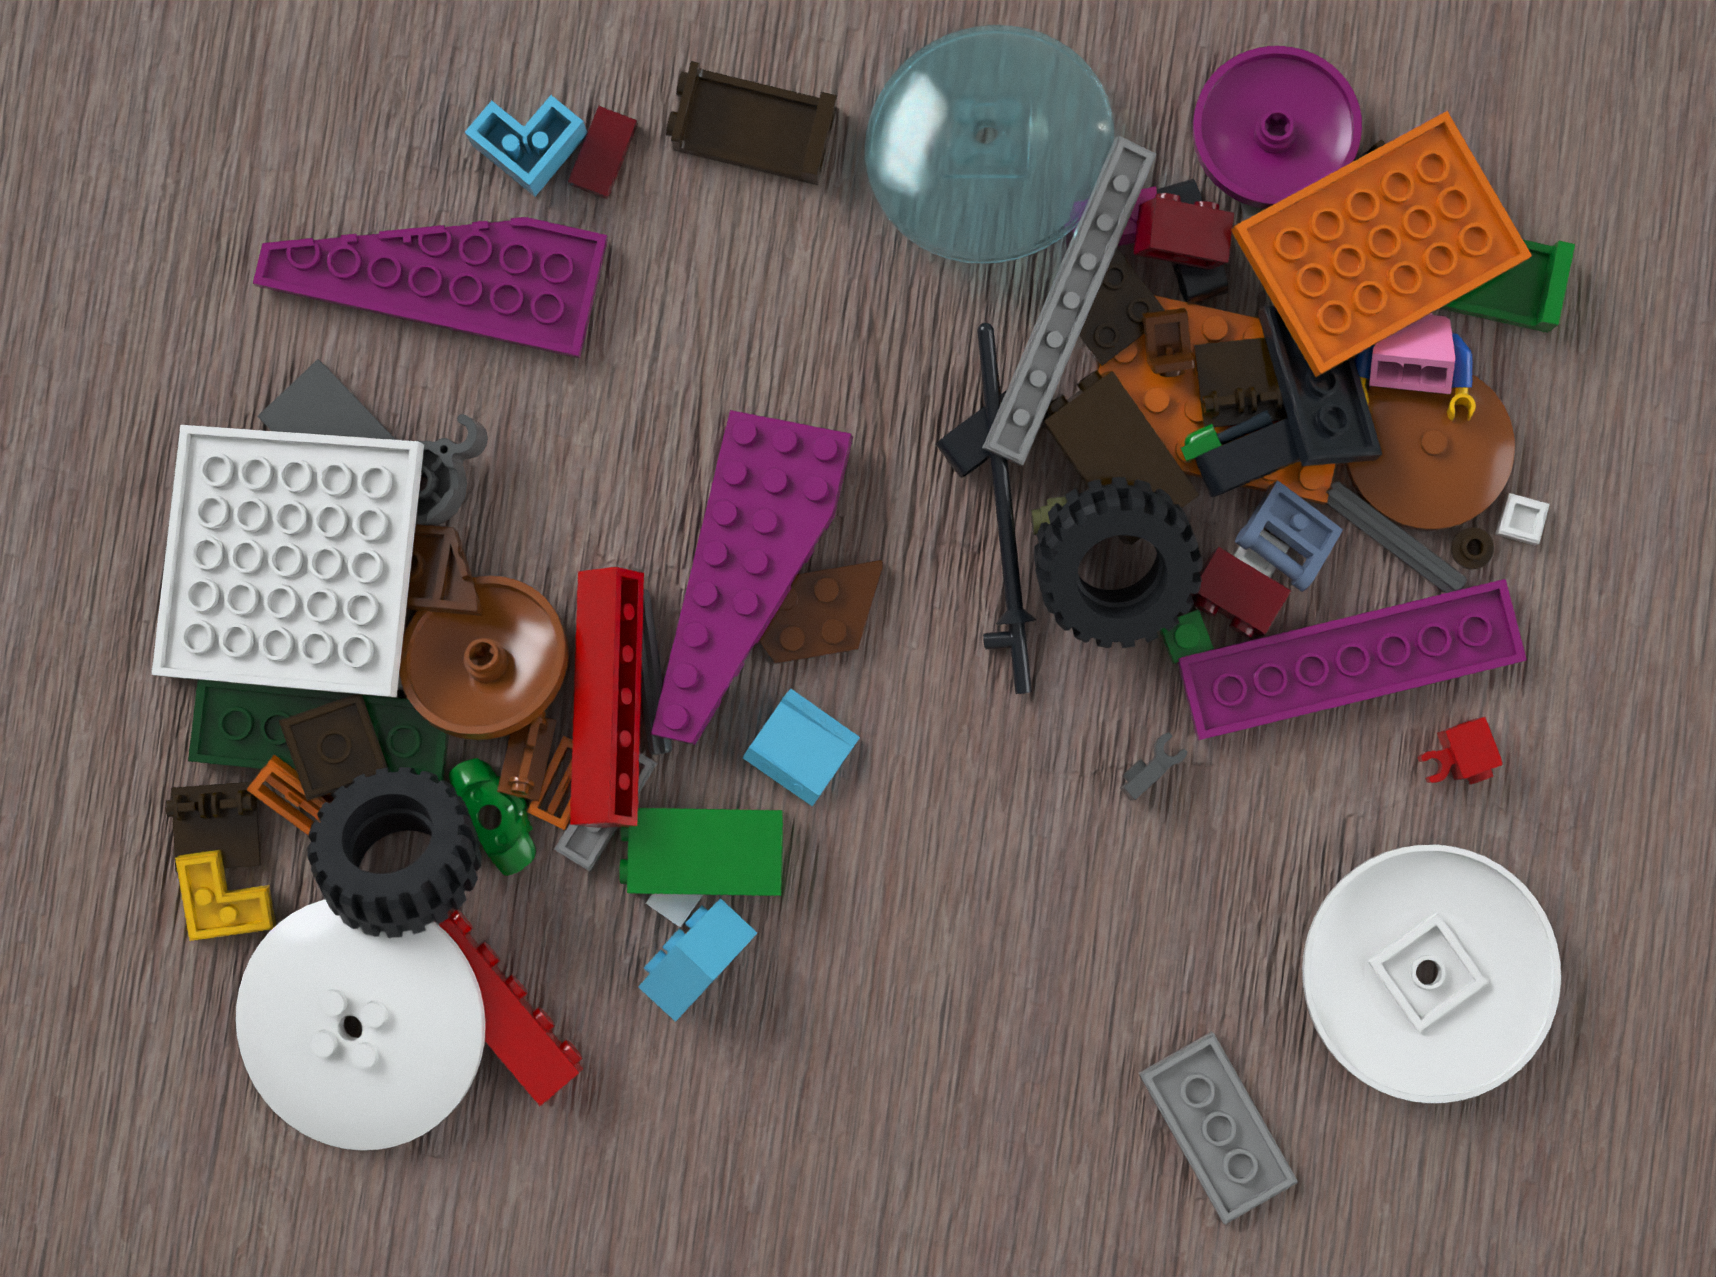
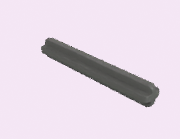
(1394, 539)
(651, 679)

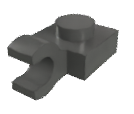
(1142, 775)

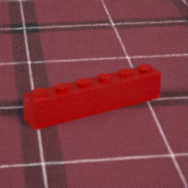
(607, 698)
(512, 1027)

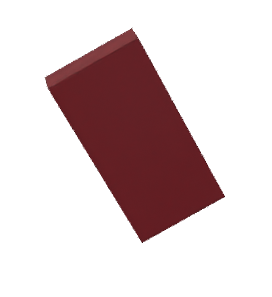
(603, 152)

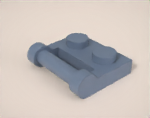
(1296, 525)

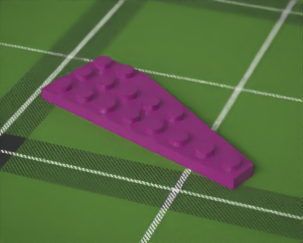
(486, 279)
(761, 521)

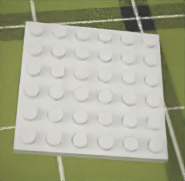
(288, 560)

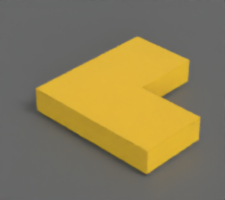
(213, 909)

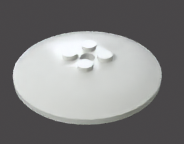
(1491, 986)
(416, 1042)

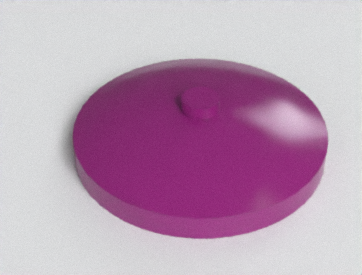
(1274, 124)

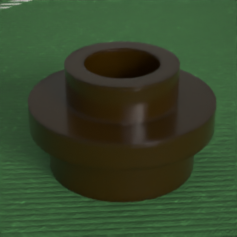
(1463, 557)

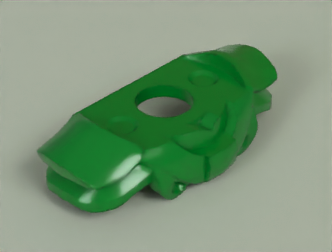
(510, 843)

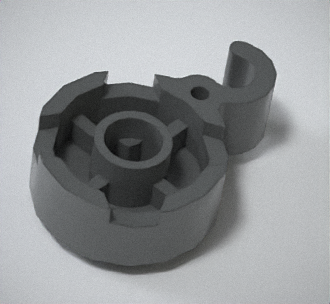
(446, 474)

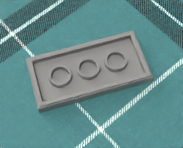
(1218, 1127)

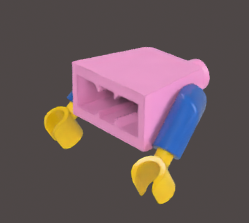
(1421, 359)

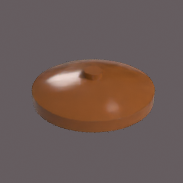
(1432, 467)
(486, 670)

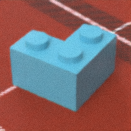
(530, 151)
(695, 957)

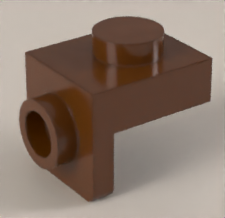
(1168, 342)

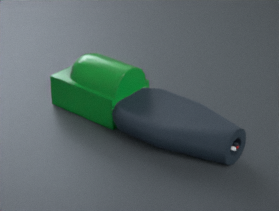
(1207, 439)

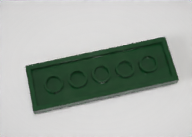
(242, 727)

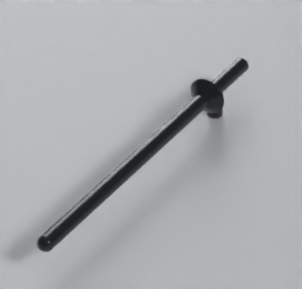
(1015, 614)

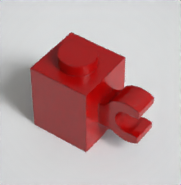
(1466, 751)

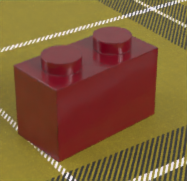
(1183, 232)
(1239, 594)

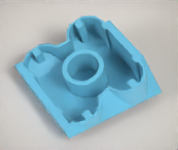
(801, 747)

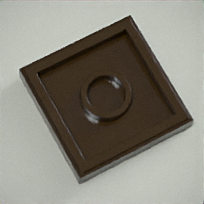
(333, 745)

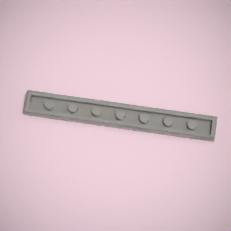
(1069, 301)

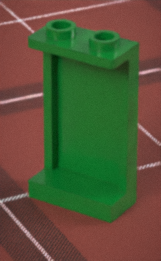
(1525, 295)
(704, 852)

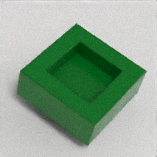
(1187, 637)

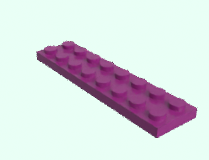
(1351, 659)

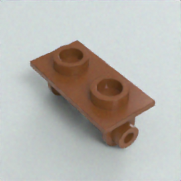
(527, 759)

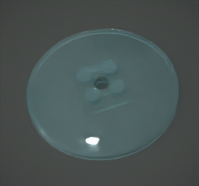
(1000, 195)

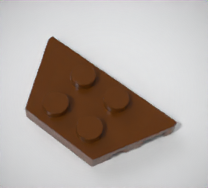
(441, 573)
(823, 613)

